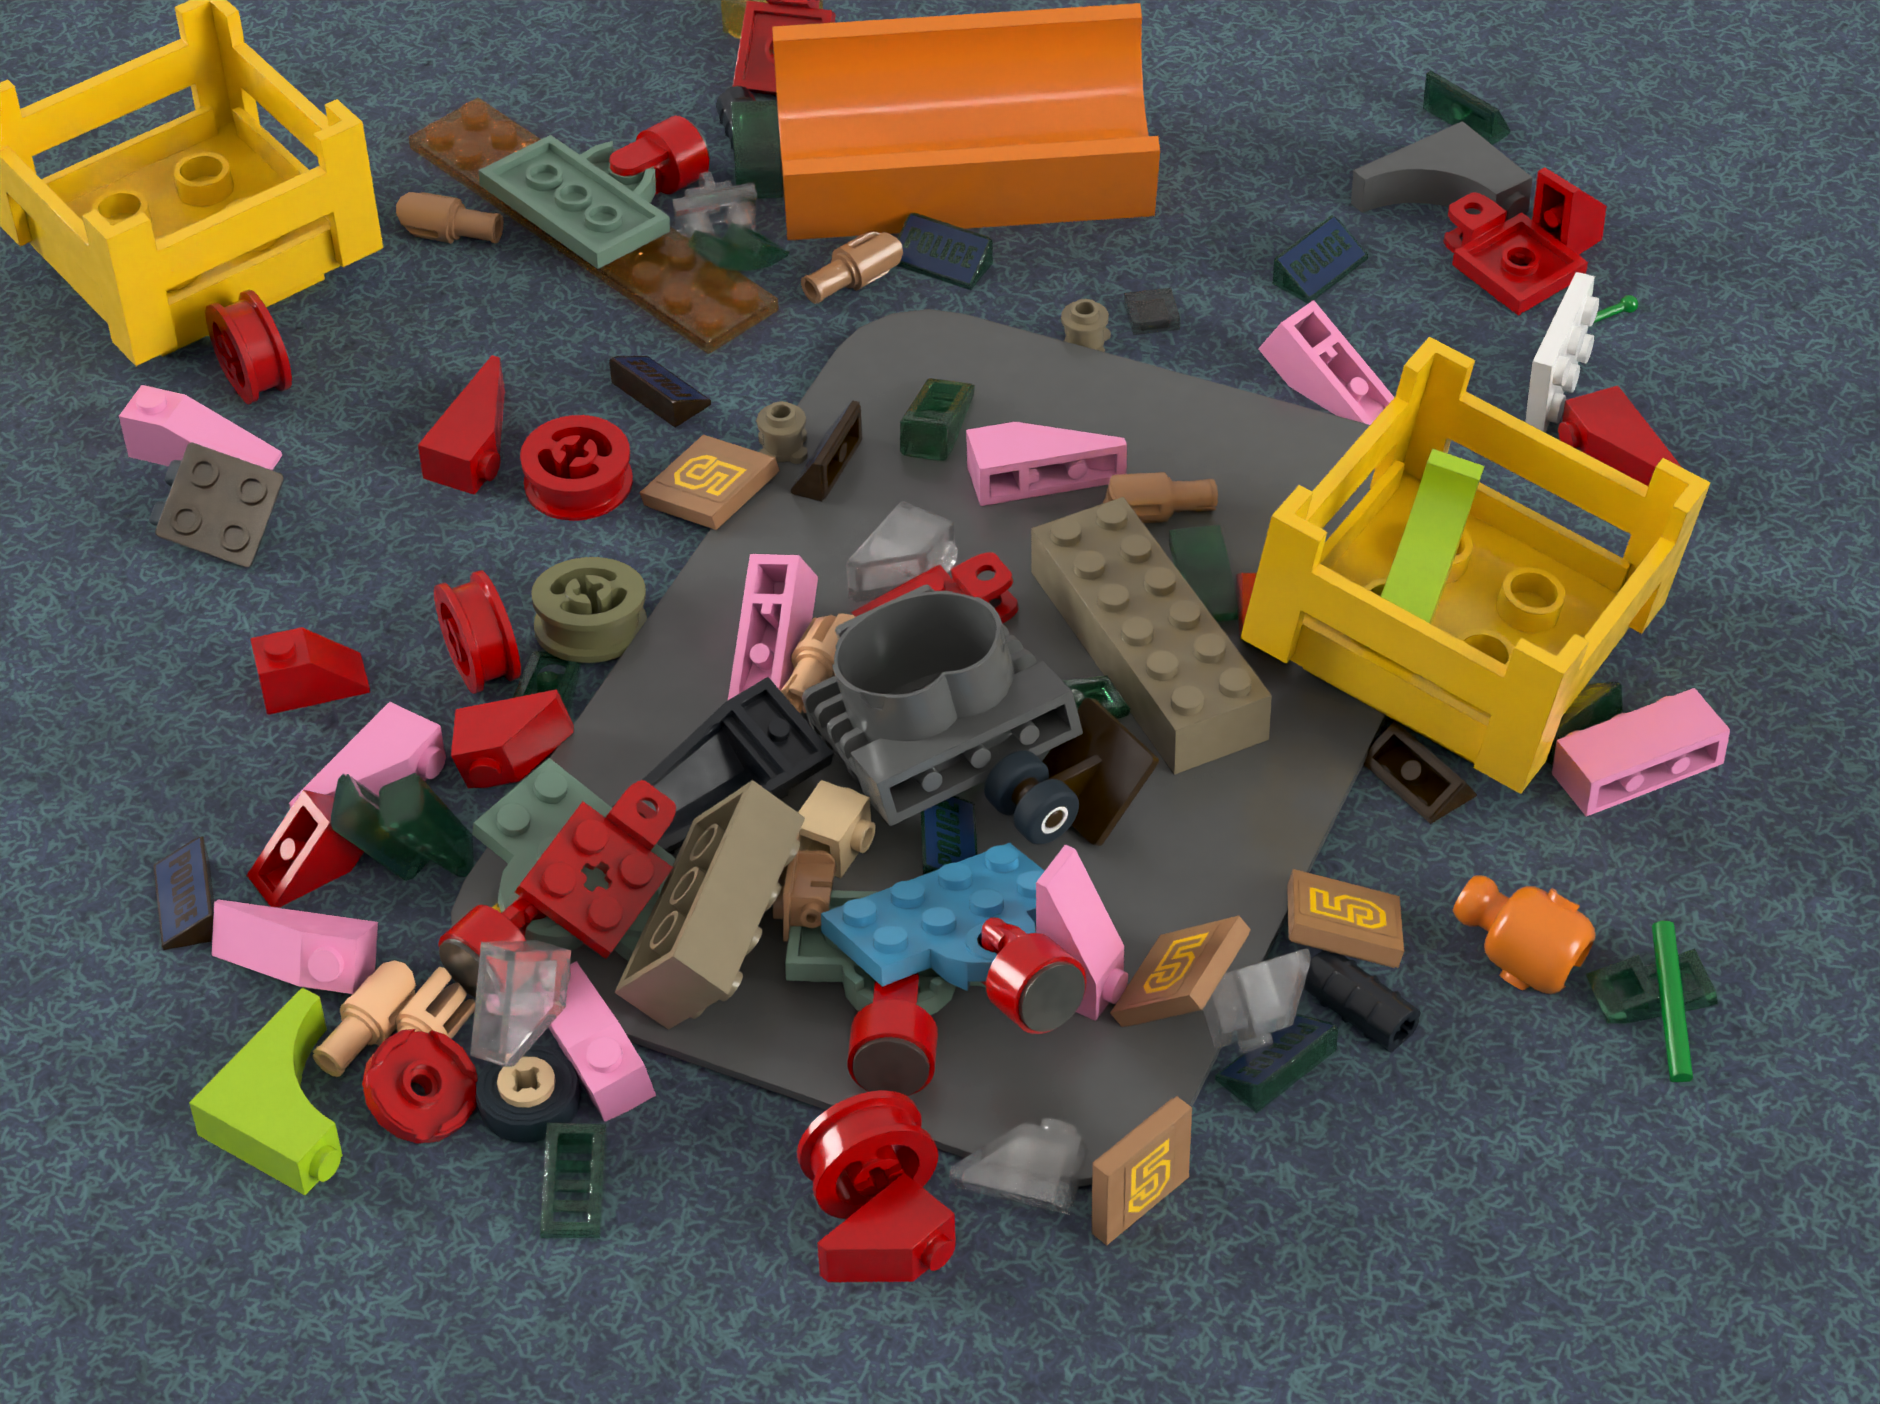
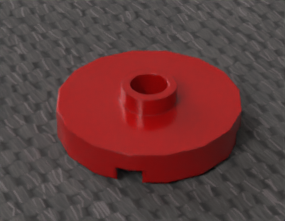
(438, 1067)

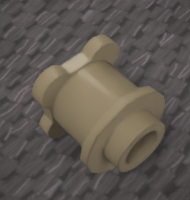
(1086, 324)
(783, 432)

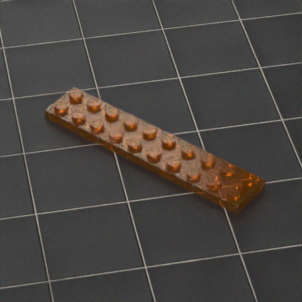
(661, 277)

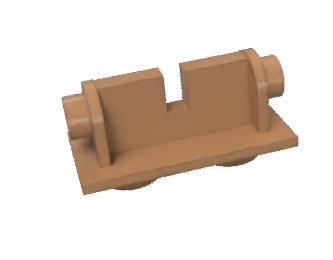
(805, 890)

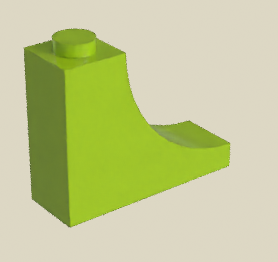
(1432, 534)
(258, 1101)

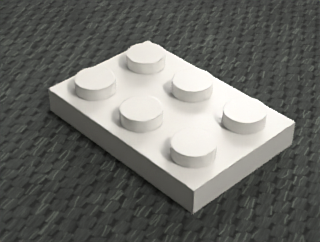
(1557, 359)

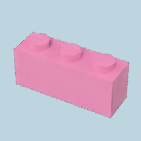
(1640, 751)

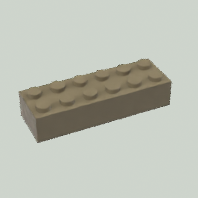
(1150, 635)

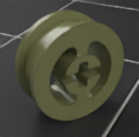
(588, 609)

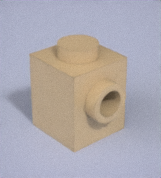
(837, 823)

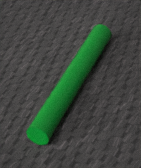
(1672, 1002)

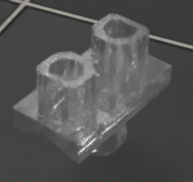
(714, 205)

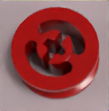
(248, 346)
(589, 453)
(477, 631)
(863, 1148)

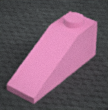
(1324, 366)
(163, 423)
(1037, 460)
(772, 619)
(384, 752)
(1078, 922)
(296, 945)
(600, 1050)

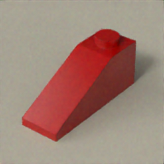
(1614, 433)
(466, 439)

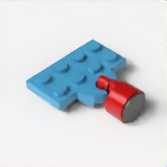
(968, 926)

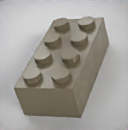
(711, 906)

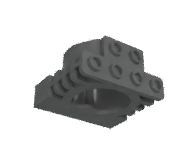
(934, 700)

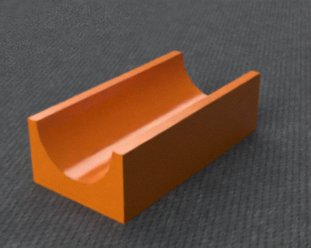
(964, 120)

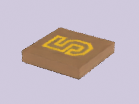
(709, 482)
(1345, 918)
(1181, 972)
(1141, 1169)

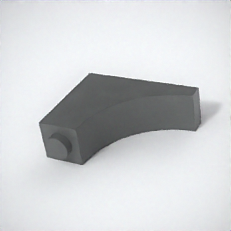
(1441, 172)

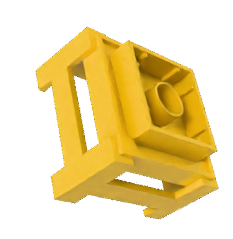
(195, 202)
(1525, 598)

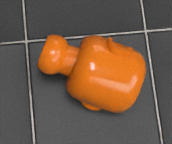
(1529, 935)

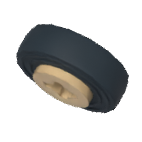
(512, 1104)

